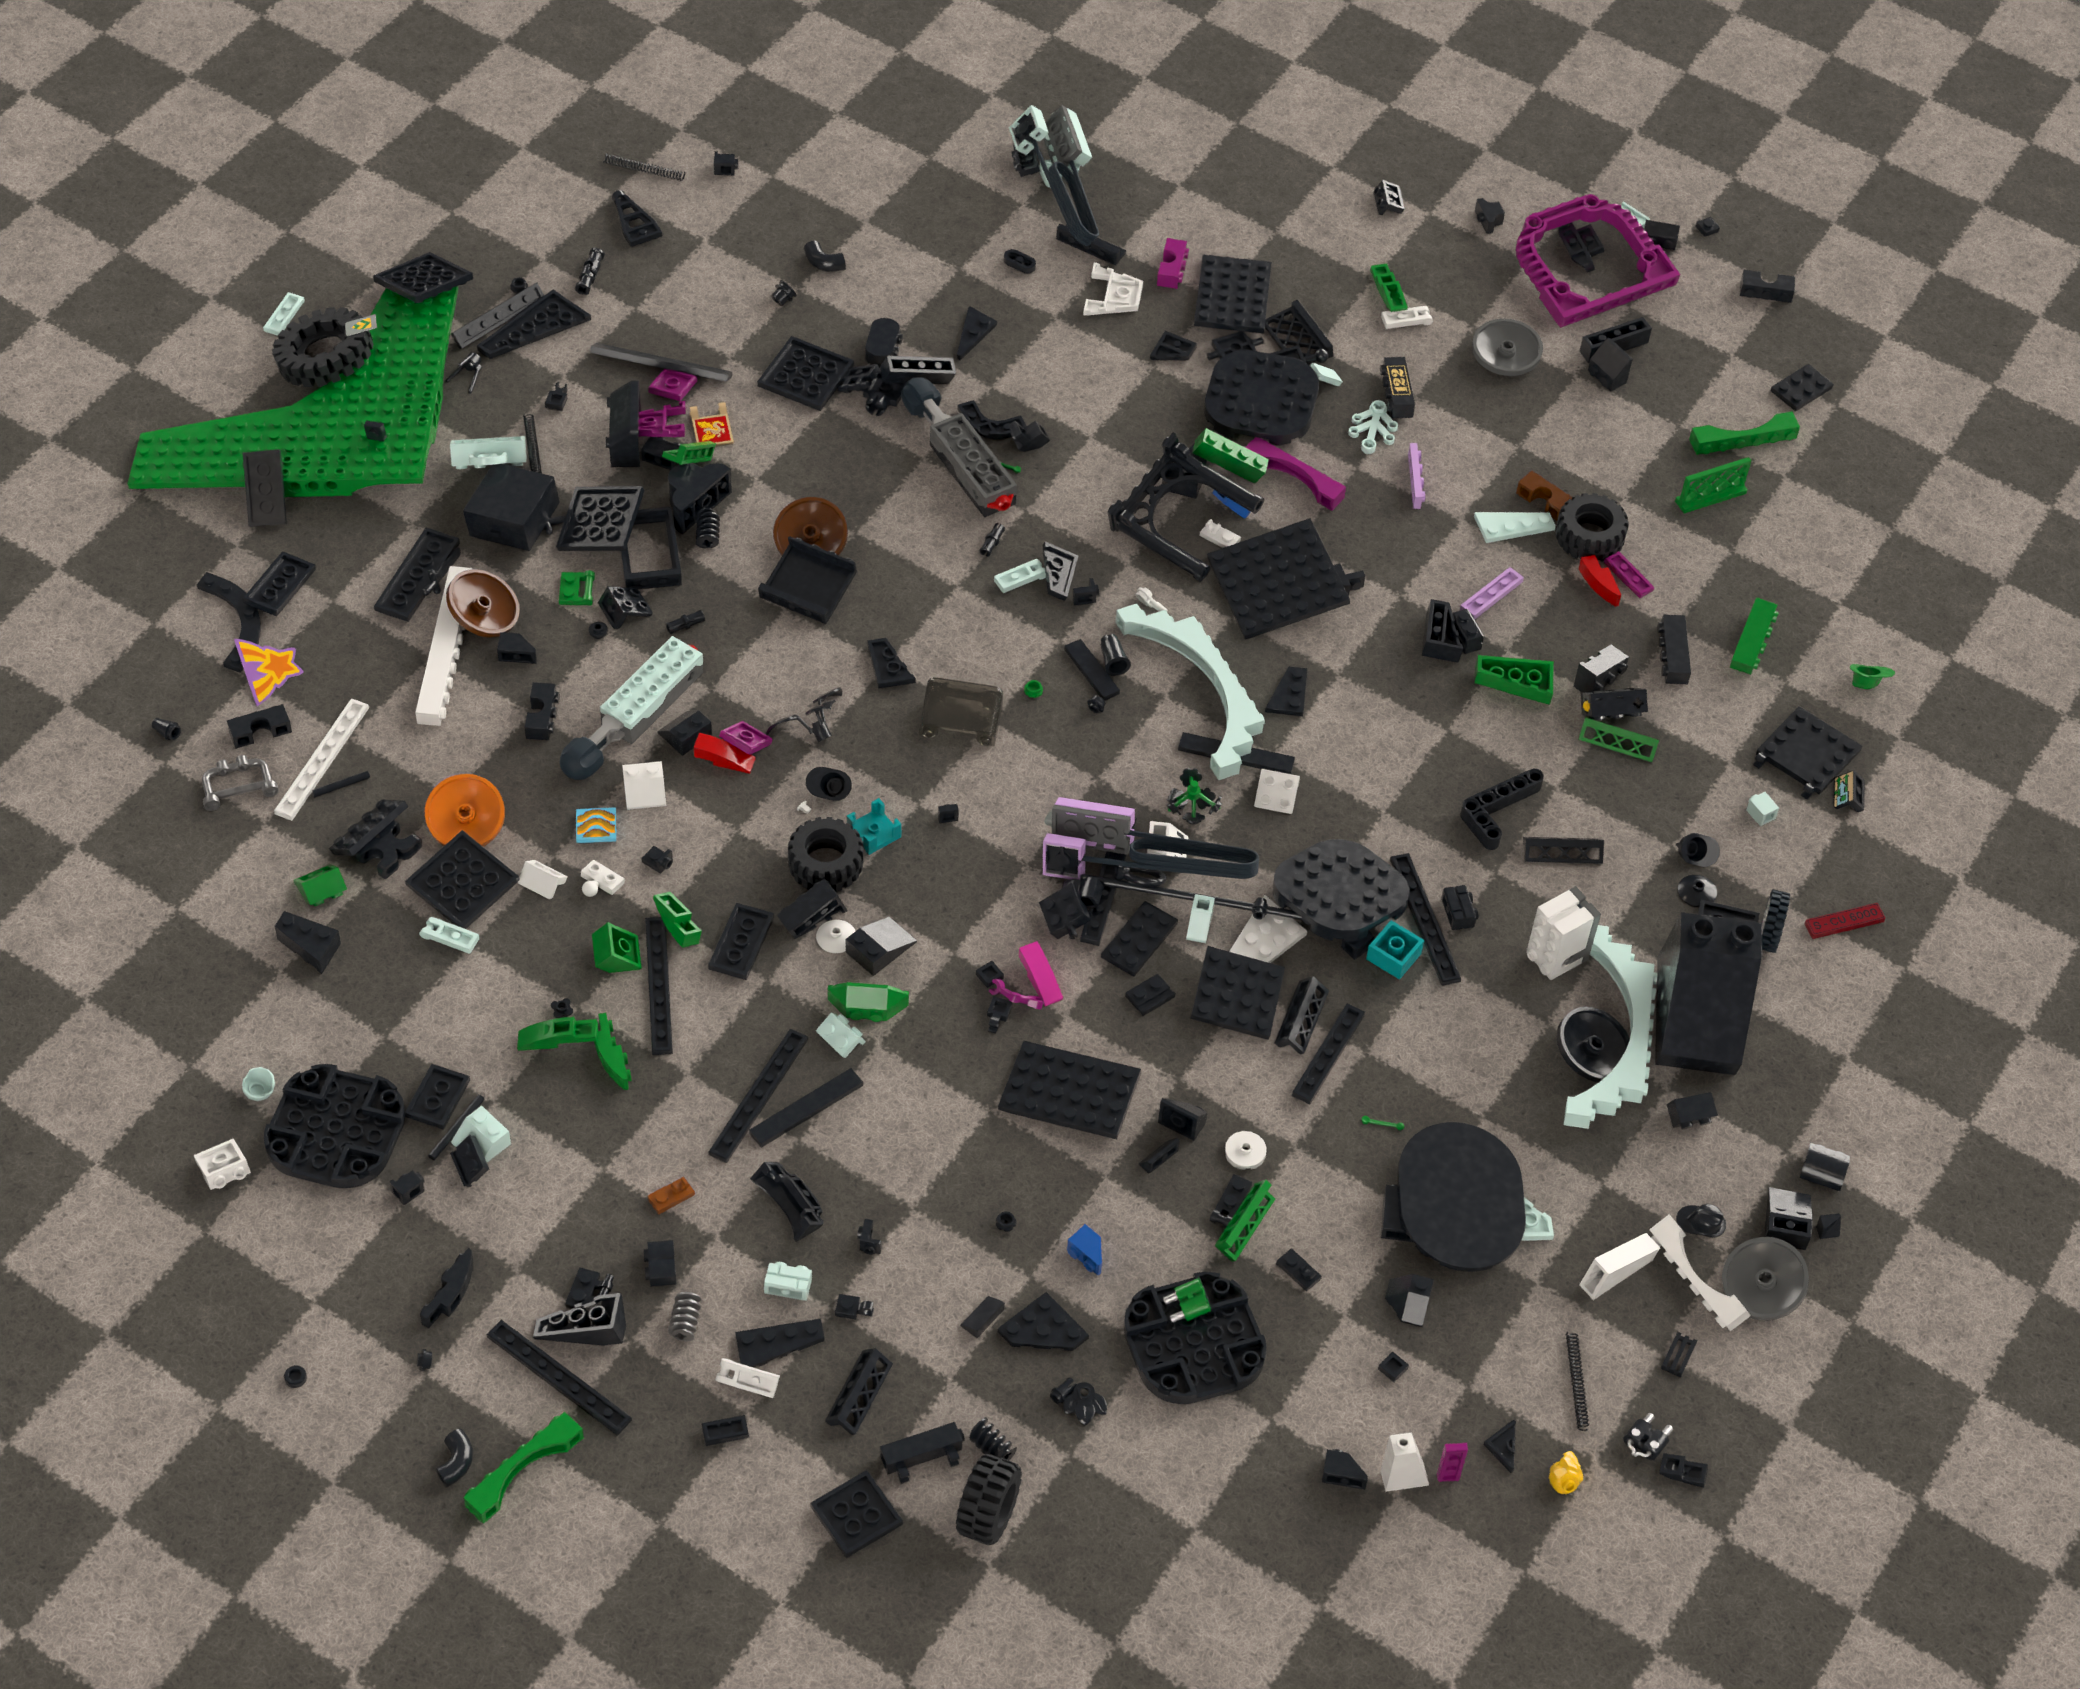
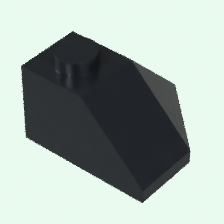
(1409, 1297)

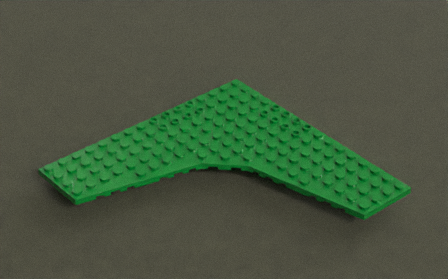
(325, 432)

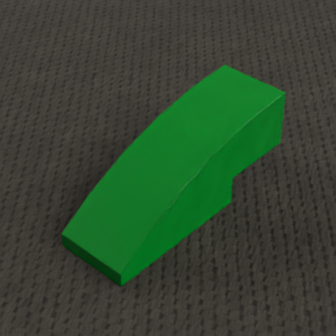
(677, 919)

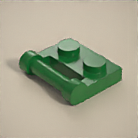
(570, 588)

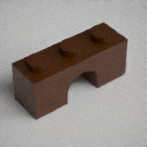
(1535, 486)

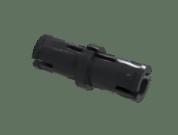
(992, 539)
(685, 621)

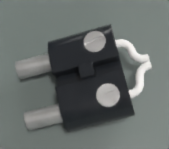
(1646, 1439)

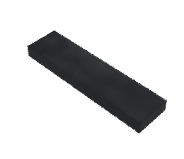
(1092, 669)

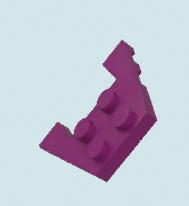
(655, 423)

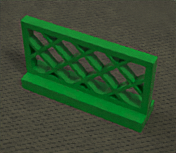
(1718, 491)

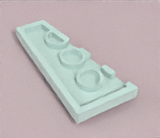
(1508, 525)

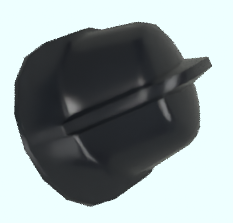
(828, 783)
(1699, 849)
(1701, 1220)

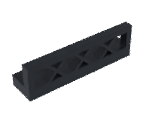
(1098, 248)
(1550, 842)
(1298, 1011)
(856, 1381)

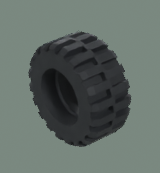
(1596, 511)
(825, 834)
(988, 1499)

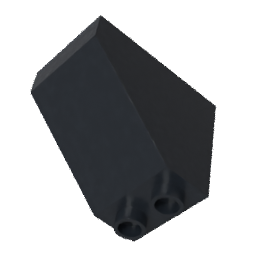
(1706, 992)

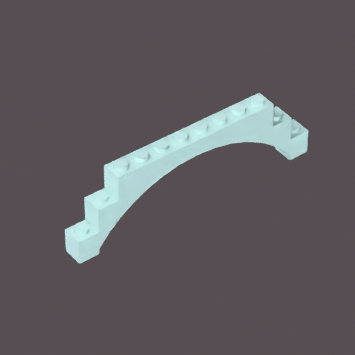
(1192, 642)
(1628, 1077)

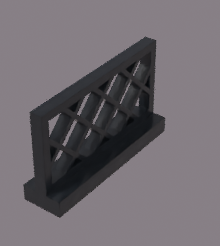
(1302, 319)

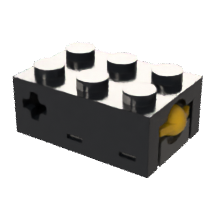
(1614, 703)

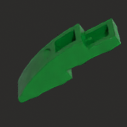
(556, 1031)
(611, 1054)

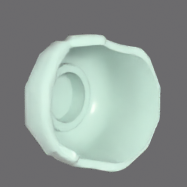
(258, 1084)

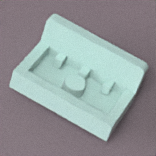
(839, 1034)

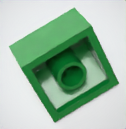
(321, 885)
(616, 949)

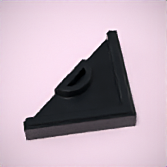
(1503, 1445)

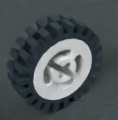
(1774, 919)

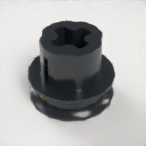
(783, 293)

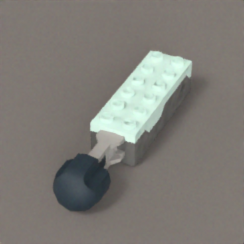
(635, 705)

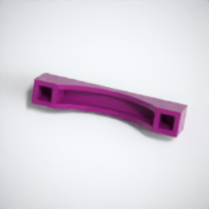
(1325, 489)

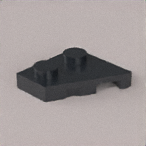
(1173, 348)

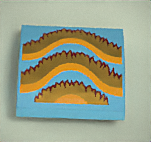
(596, 825)

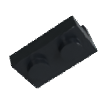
(1025, 164)

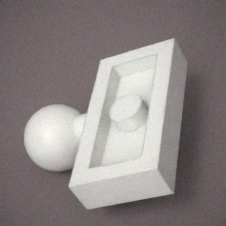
(600, 877)

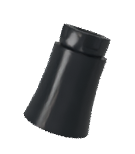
(1114, 656)

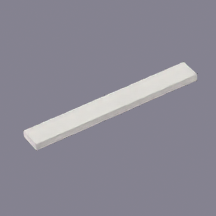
(321, 759)

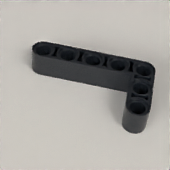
(1477, 808)

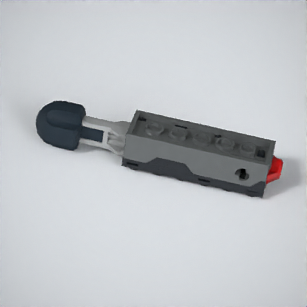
(961, 450)

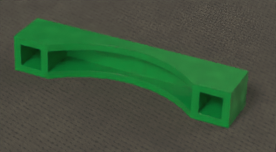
(1712, 439)
(557, 1437)

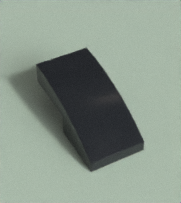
(1679, 1469)

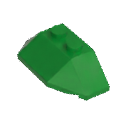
(867, 1000)

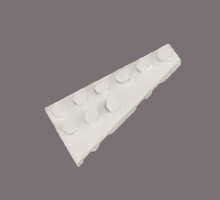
(1268, 937)

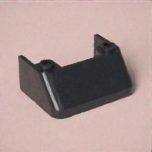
(624, 425)

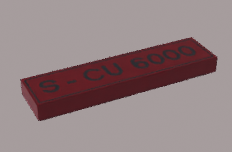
(1844, 920)

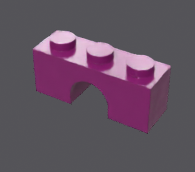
(1171, 273)

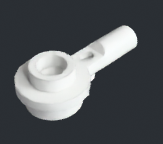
(1144, 596)

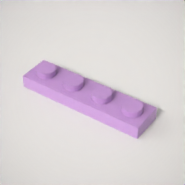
(1417, 482)
(1492, 592)

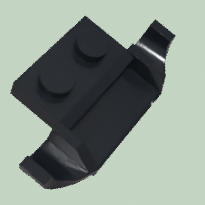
(1581, 244)

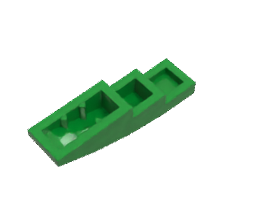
(1388, 288)

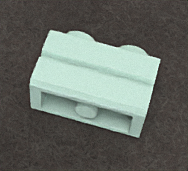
(788, 1281)

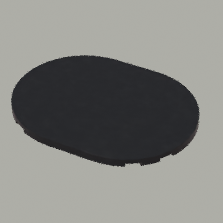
(1461, 1196)

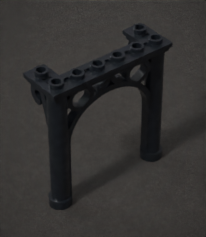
(1175, 457)

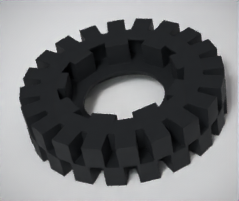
(300, 368)

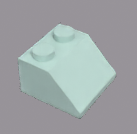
(489, 1133)

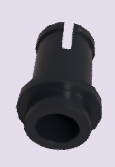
(1060, 1393)

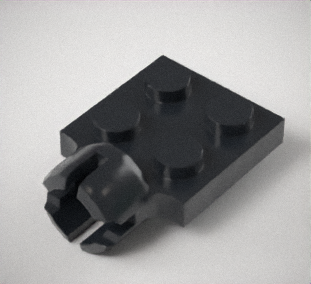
(882, 395)

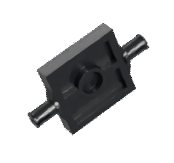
(1232, 343)

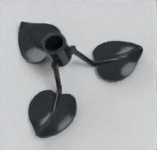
(820, 727)

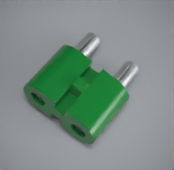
(1192, 1300)

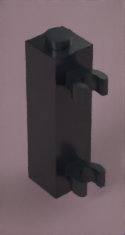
(922, 1448)

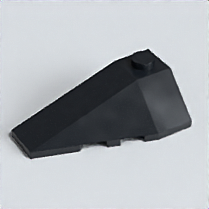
(593, 1323)

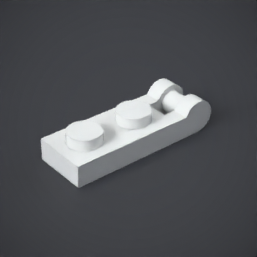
(1407, 317)
(748, 1378)

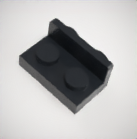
(1388, 197)

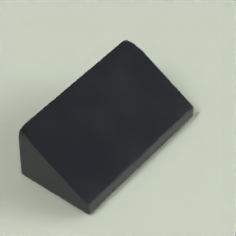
(1160, 1155)
(983, 1316)

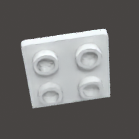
(1276, 791)

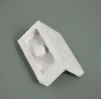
(540, 878)

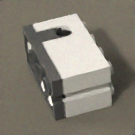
(1563, 933)

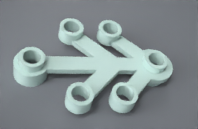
(1377, 410)

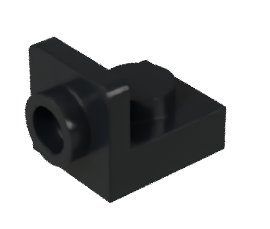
(1086, 595)
(658, 859)

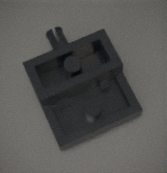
(1064, 912)

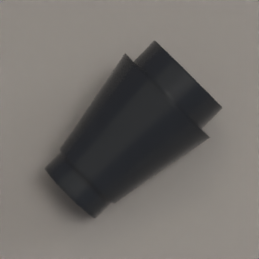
(168, 729)

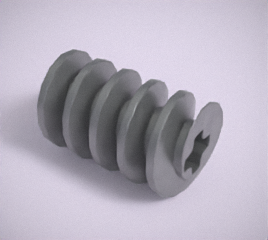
(684, 1316)

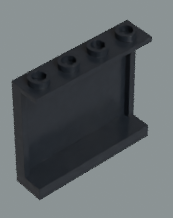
(809, 580)

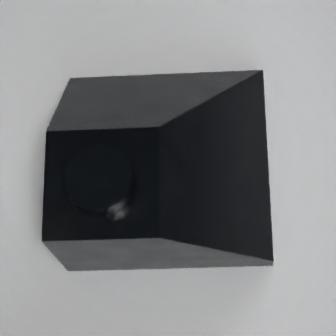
(1182, 1117)

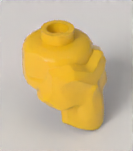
(1566, 1474)

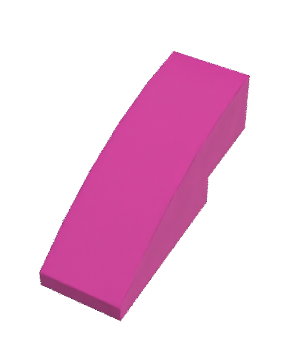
(1040, 973)

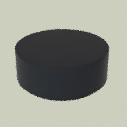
(295, 1376)

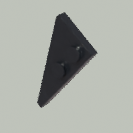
(975, 328)

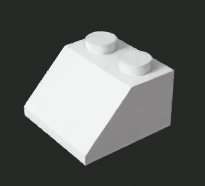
(644, 785)

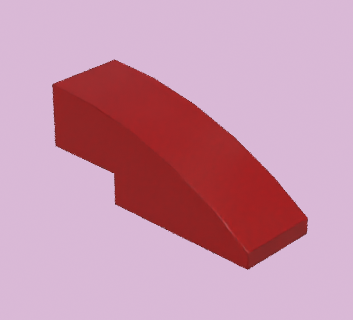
(1600, 579)
(723, 753)

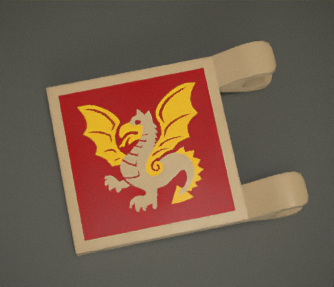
(712, 428)

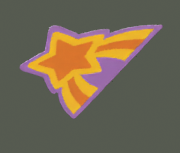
(266, 667)

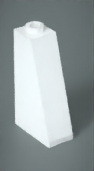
(1618, 1265)
(1403, 1464)

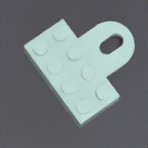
(488, 451)

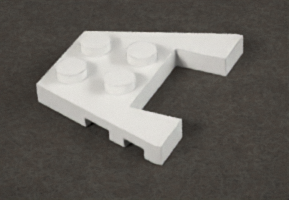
(1121, 296)

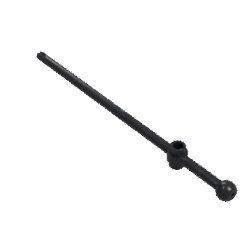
(1259, 907)

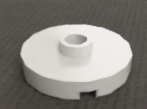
(1245, 1158)

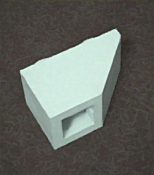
(1200, 918)

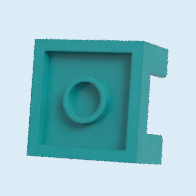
(875, 827)

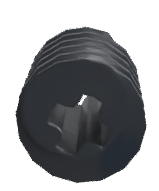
(707, 528)
(989, 1441)

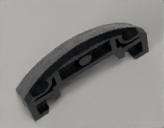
(792, 1196)

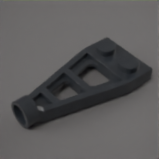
(638, 234)

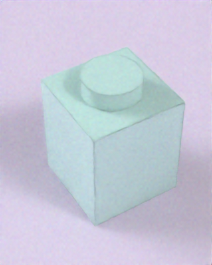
(1762, 808)

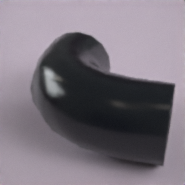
(824, 261)
(460, 1458)

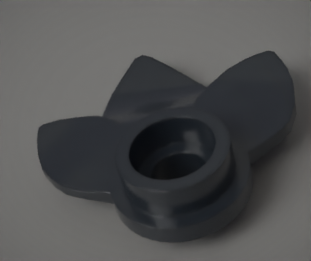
(1085, 1406)

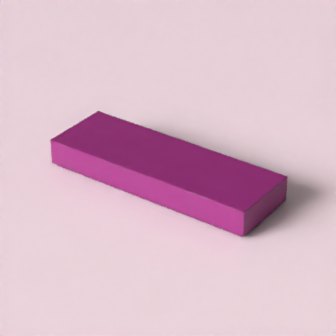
(1629, 574)
(1452, 1462)

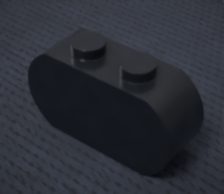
(882, 341)

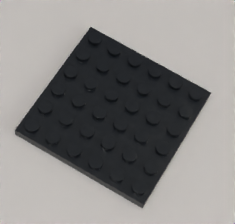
(1278, 578)

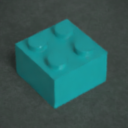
(1395, 949)

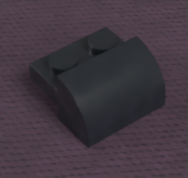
(1825, 1166)

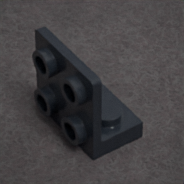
(621, 602)

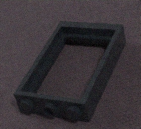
(655, 578)

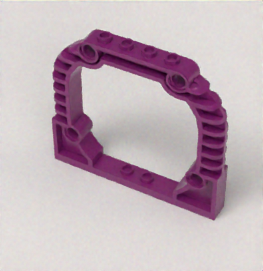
(1556, 296)

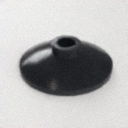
(1691, 894)

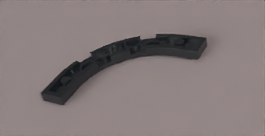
(248, 615)

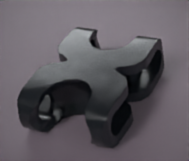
(389, 849)

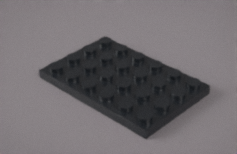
(1232, 294)
(1070, 1089)

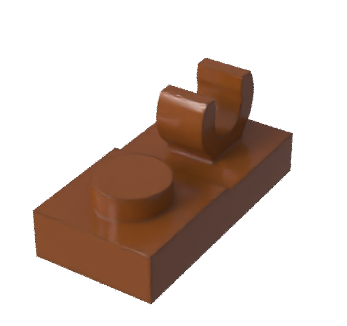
(671, 1195)

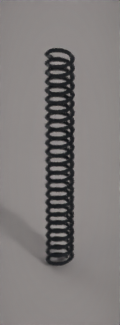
(641, 166)
(530, 452)
(1569, 1341)

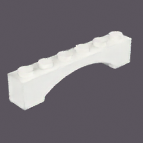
(1729, 1309)

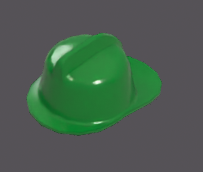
(1869, 676)

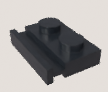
(1150, 994)
(469, 1160)

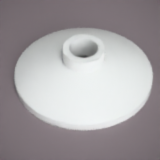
(834, 942)

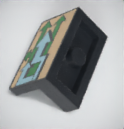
(1849, 790)

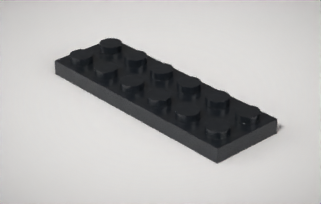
(405, 589)

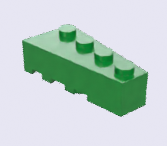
(1517, 676)

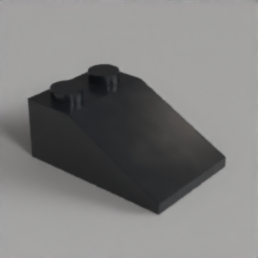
(878, 944)

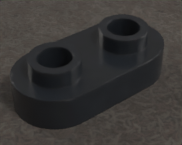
(1019, 261)

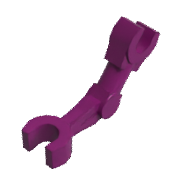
(1032, 1001)

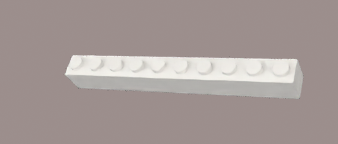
(440, 662)

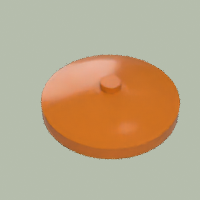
(467, 805)

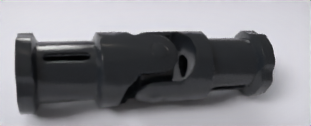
(589, 271)

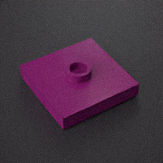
(672, 384)
(745, 737)

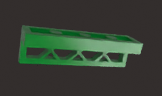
(691, 452)
(1597, 725)
(1241, 1220)

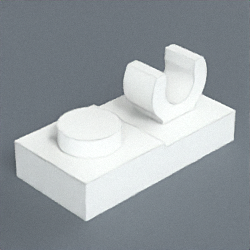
(1219, 535)

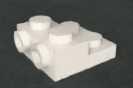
(222, 1164)

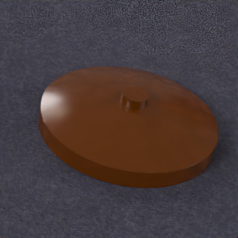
(814, 522)
(482, 603)

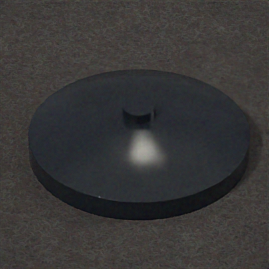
(1591, 1042)

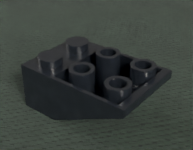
(1789, 1217)

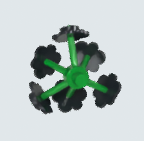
(1203, 798)

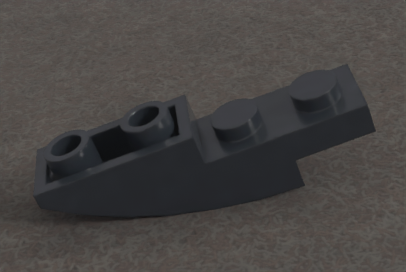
(454, 1285)

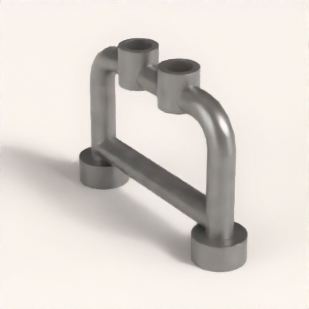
(211, 801)

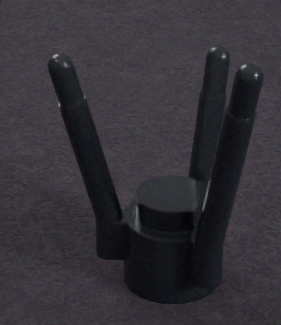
(470, 363)

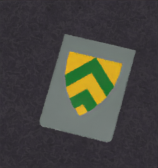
(360, 325)

